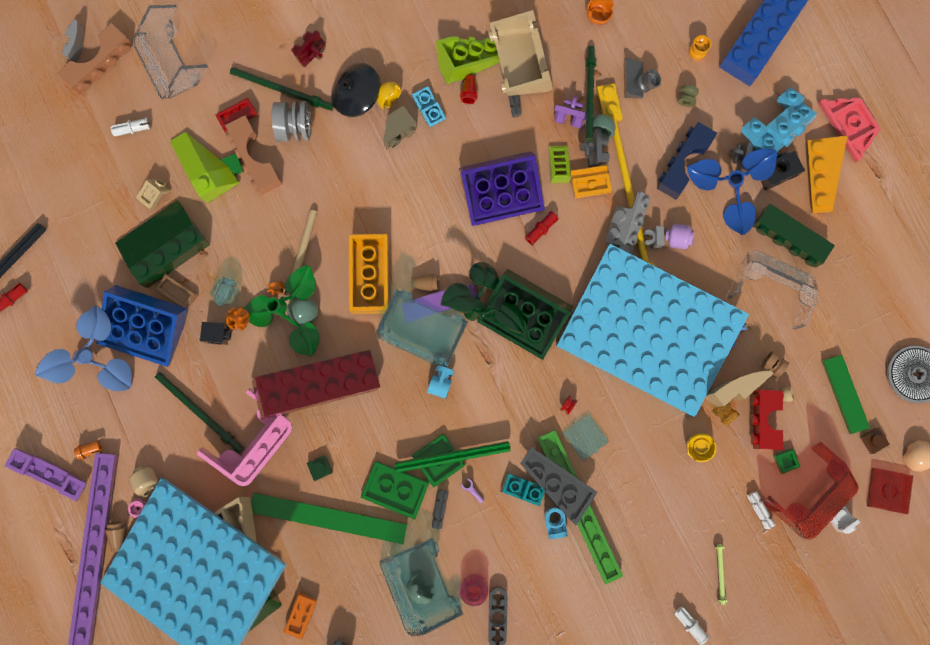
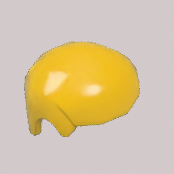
(388, 94)
(701, 447)

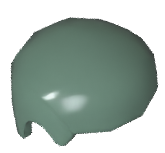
(605, 123)
(302, 310)
(420, 588)

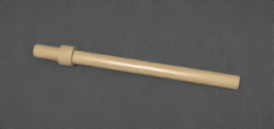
(303, 246)

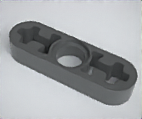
(492, 632)

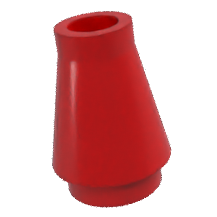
(469, 91)

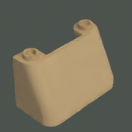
(520, 55)

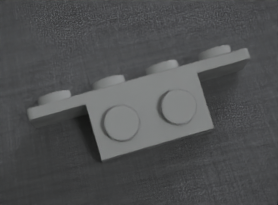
(627, 223)

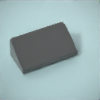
(631, 70)

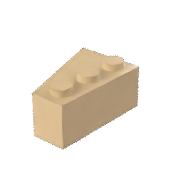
(239, 515)

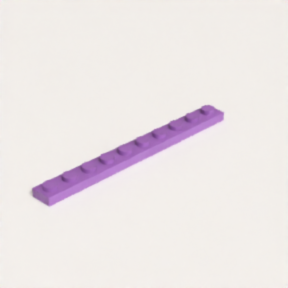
(93, 550)

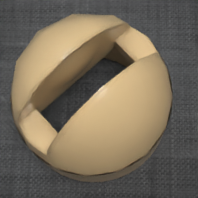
(788, 393)

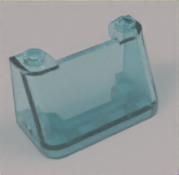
(421, 329)
(399, 568)

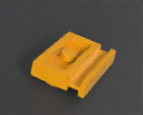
(590, 181)

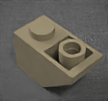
(398, 126)

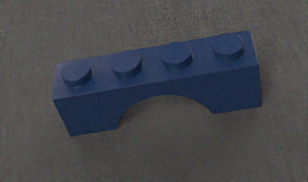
(698, 142)

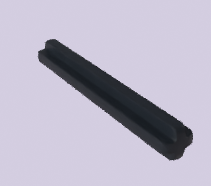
(21, 247)

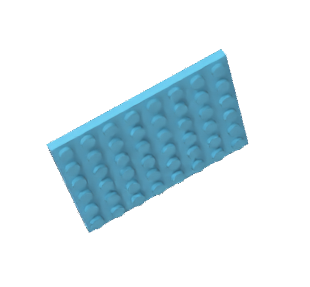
(652, 330)
(192, 571)

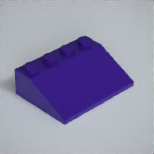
(502, 188)

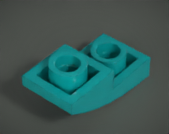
(522, 489)

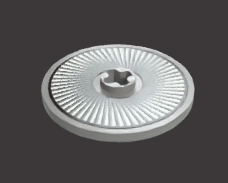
(901, 376)

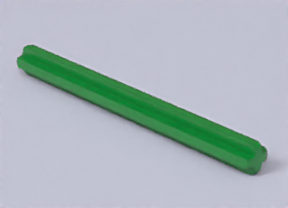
(453, 456)

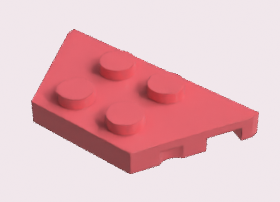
(852, 120)

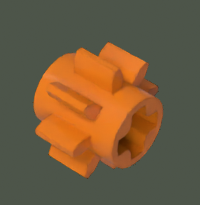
(237, 318)

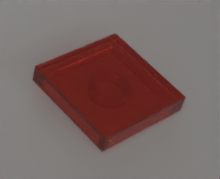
(890, 491)

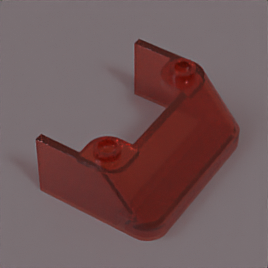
(811, 522)

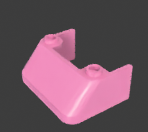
(245, 467)

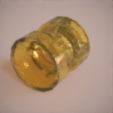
(726, 414)

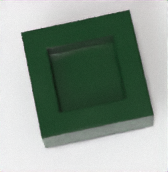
(319, 468)

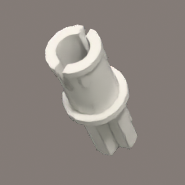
(130, 127)
(691, 625)

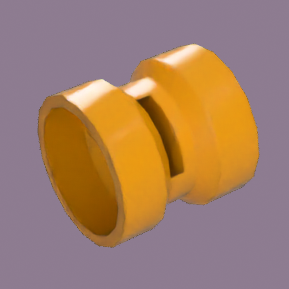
(700, 43)

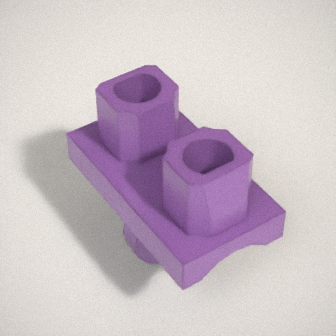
(561, 112)

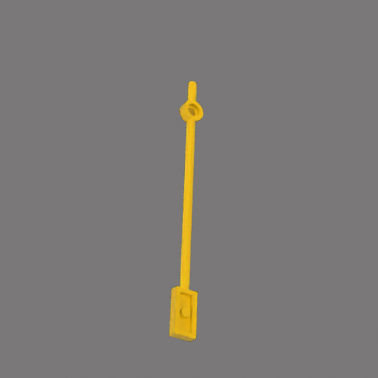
(610, 106)

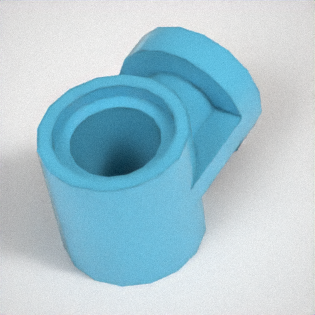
(440, 384)
(557, 529)

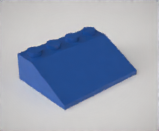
(142, 325)

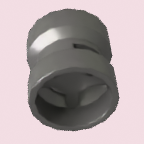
(648, 81)

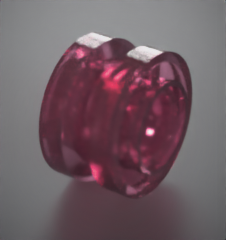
(470, 598)

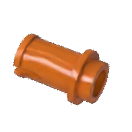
(82, 452)

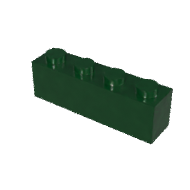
(793, 236)

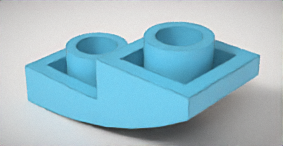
(428, 106)

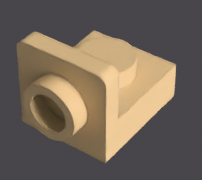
(152, 192)

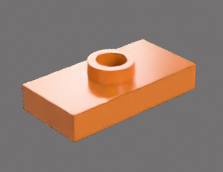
(300, 615)

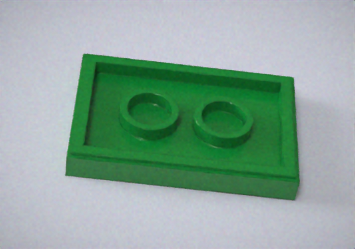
(395, 490)

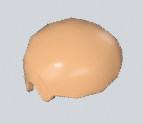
(918, 456)

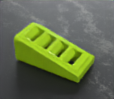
(559, 178)

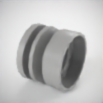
(291, 121)

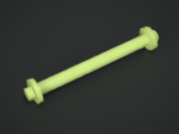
(722, 600)

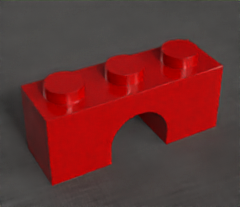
(763, 404)

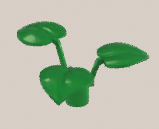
(299, 284)

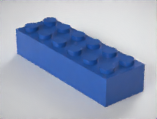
(761, 38)

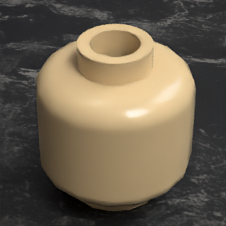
(143, 481)

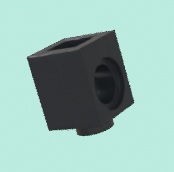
(215, 333)

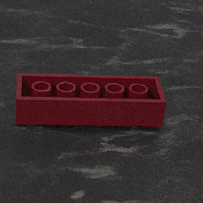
(315, 384)

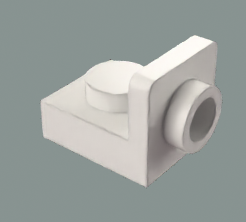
(844, 521)

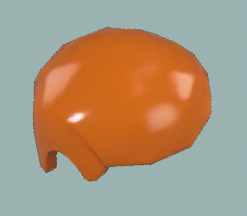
(599, 11)

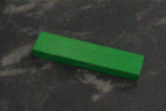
(845, 394)

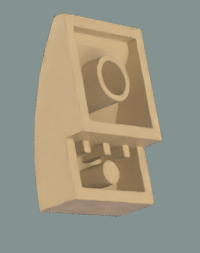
(736, 388)

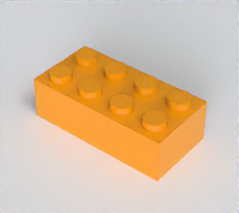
(369, 274)

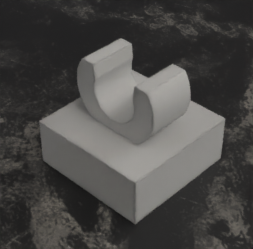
(657, 237)

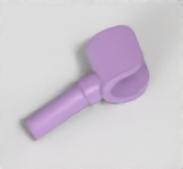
(472, 490)

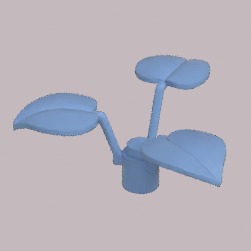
(59, 368)

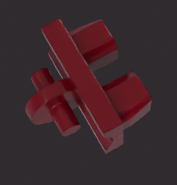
(309, 49)

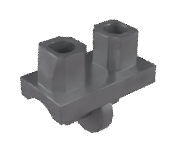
(593, 149)
(739, 154)

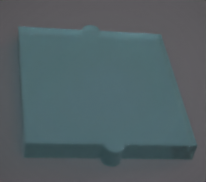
(585, 437)

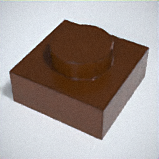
(875, 440)

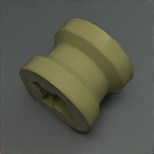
(688, 95)

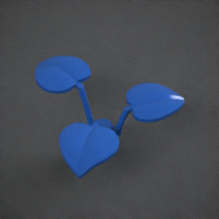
(758, 164)

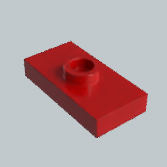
(236, 111)

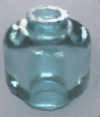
(224, 291)

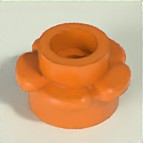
(276, 288)

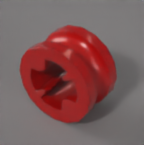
(568, 405)

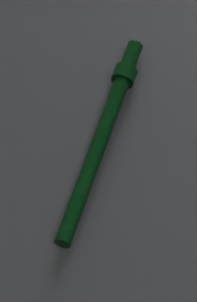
(590, 63)
(314, 100)
(226, 437)

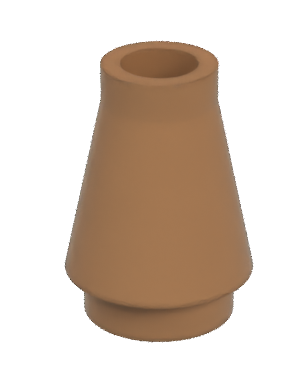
(426, 282)
(115, 533)

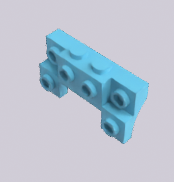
(784, 127)

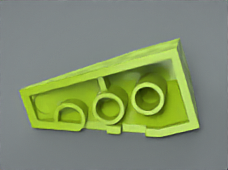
(464, 57)
(204, 169)

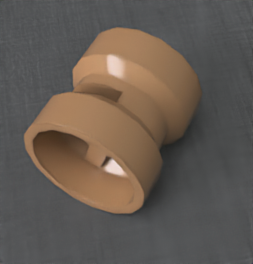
(775, 364)

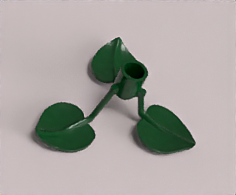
(458, 298)

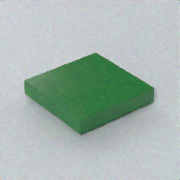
(438, 473)

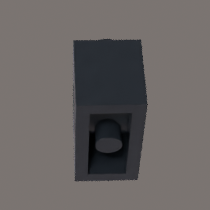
(790, 166)

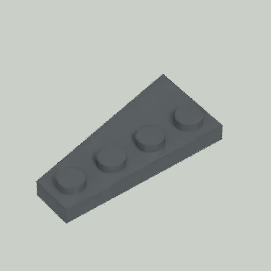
(562, 487)

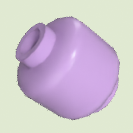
(680, 236)

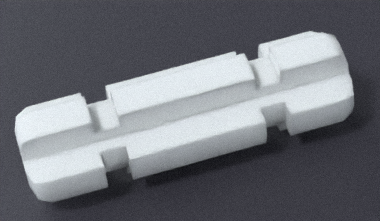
(761, 510)

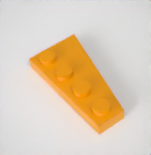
(825, 165)

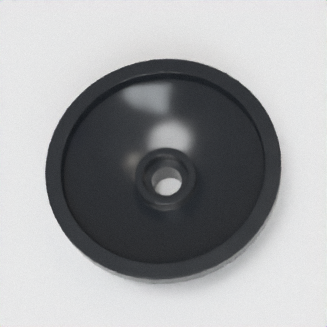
(355, 90)

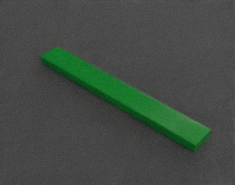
(328, 518)

